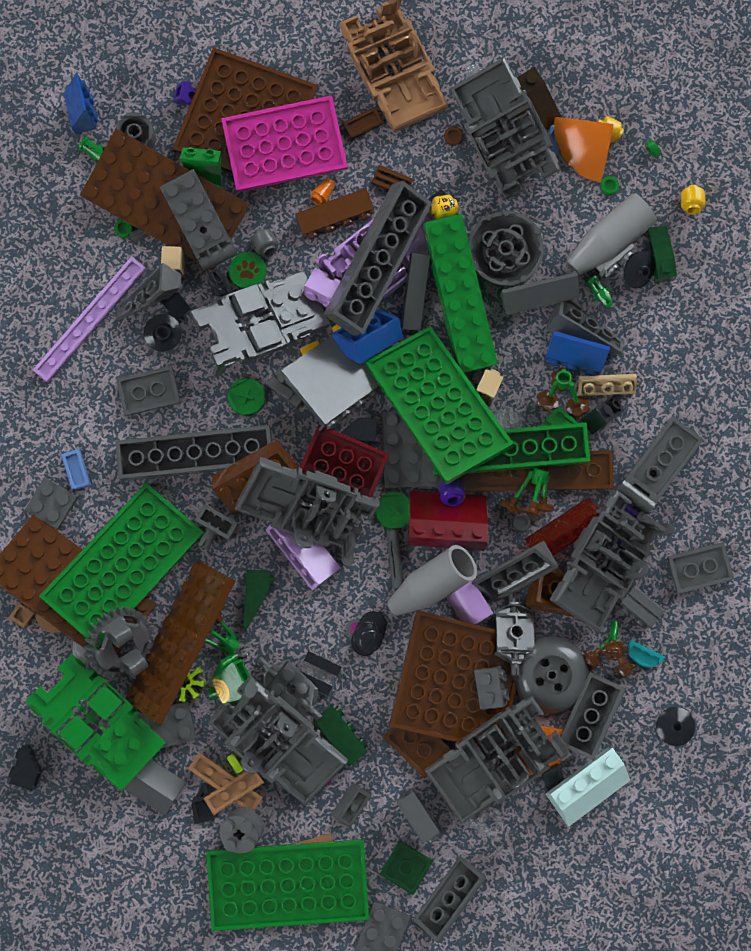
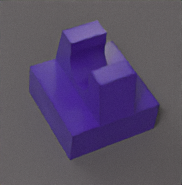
(181, 93)

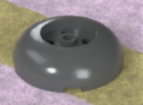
(517, 230)
(558, 652)

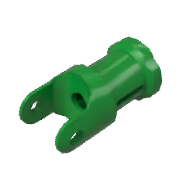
(96, 151)
(600, 295)

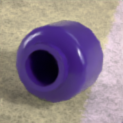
(452, 493)

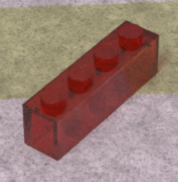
(565, 528)

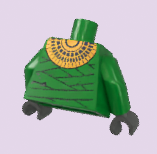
(228, 677)

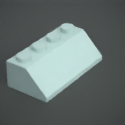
(589, 786)

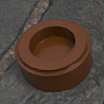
(453, 136)

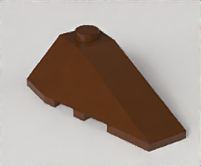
(541, 592)

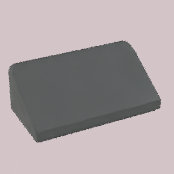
(351, 805)

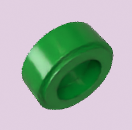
(653, 148)
(609, 185)
(123, 229)

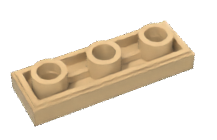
(607, 384)

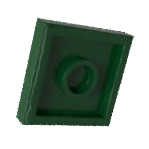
(406, 867)

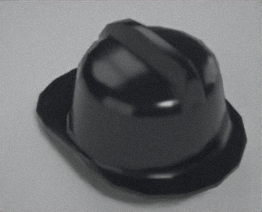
(369, 633)

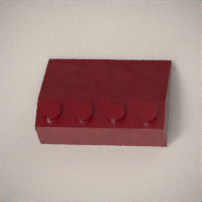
(345, 459)
(443, 526)

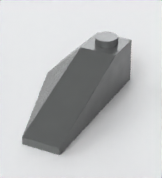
(154, 289)
(570, 320)

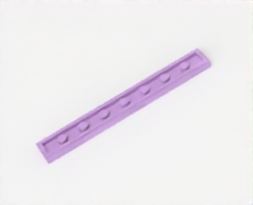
(89, 319)

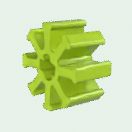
(192, 690)

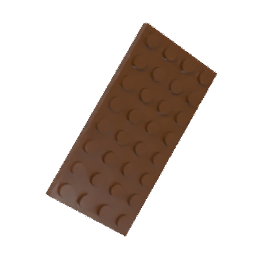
(129, 187)
(34, 562)
(180, 641)

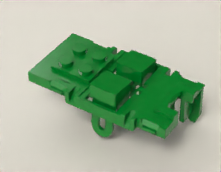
(121, 747)

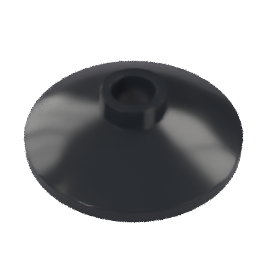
(638, 269)
(161, 323)
(666, 722)

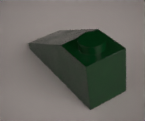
(662, 254)
(256, 591)

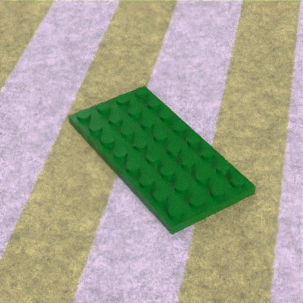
(439, 405)
(122, 561)
(288, 885)

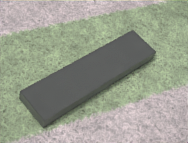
(415, 291)

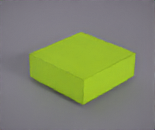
(235, 762)

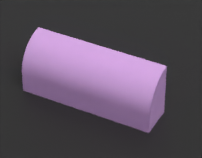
(312, 563)
(469, 604)

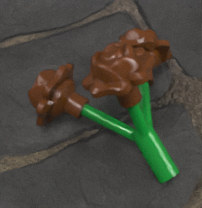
(613, 650)

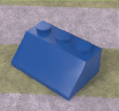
(381, 333)
(576, 353)

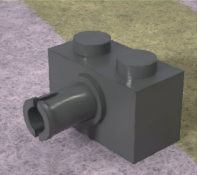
(216, 525)

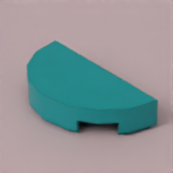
(643, 656)

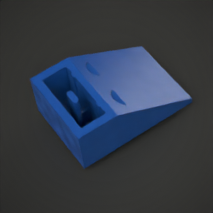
(80, 106)

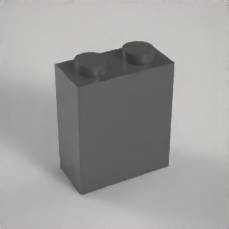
(418, 816)

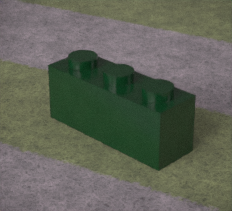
(342, 734)

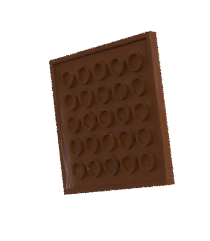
(232, 88)
(438, 678)

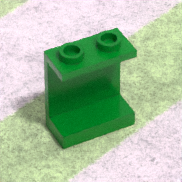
(204, 162)

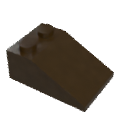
(539, 96)

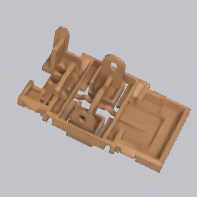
(408, 94)

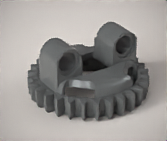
(118, 633)

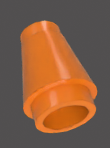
(322, 192)

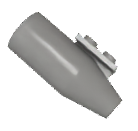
(610, 238)
(434, 581)

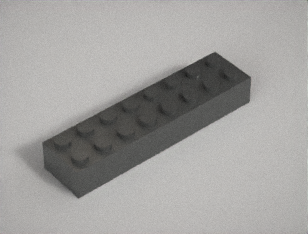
(377, 258)
(188, 452)

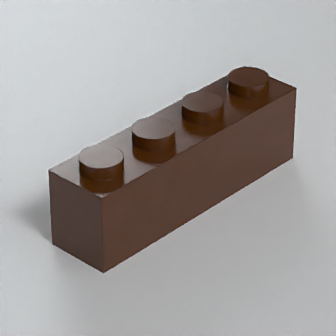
(335, 213)

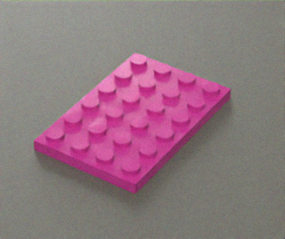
(284, 143)

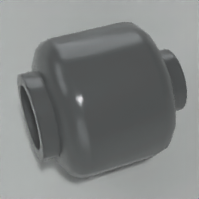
(264, 242)

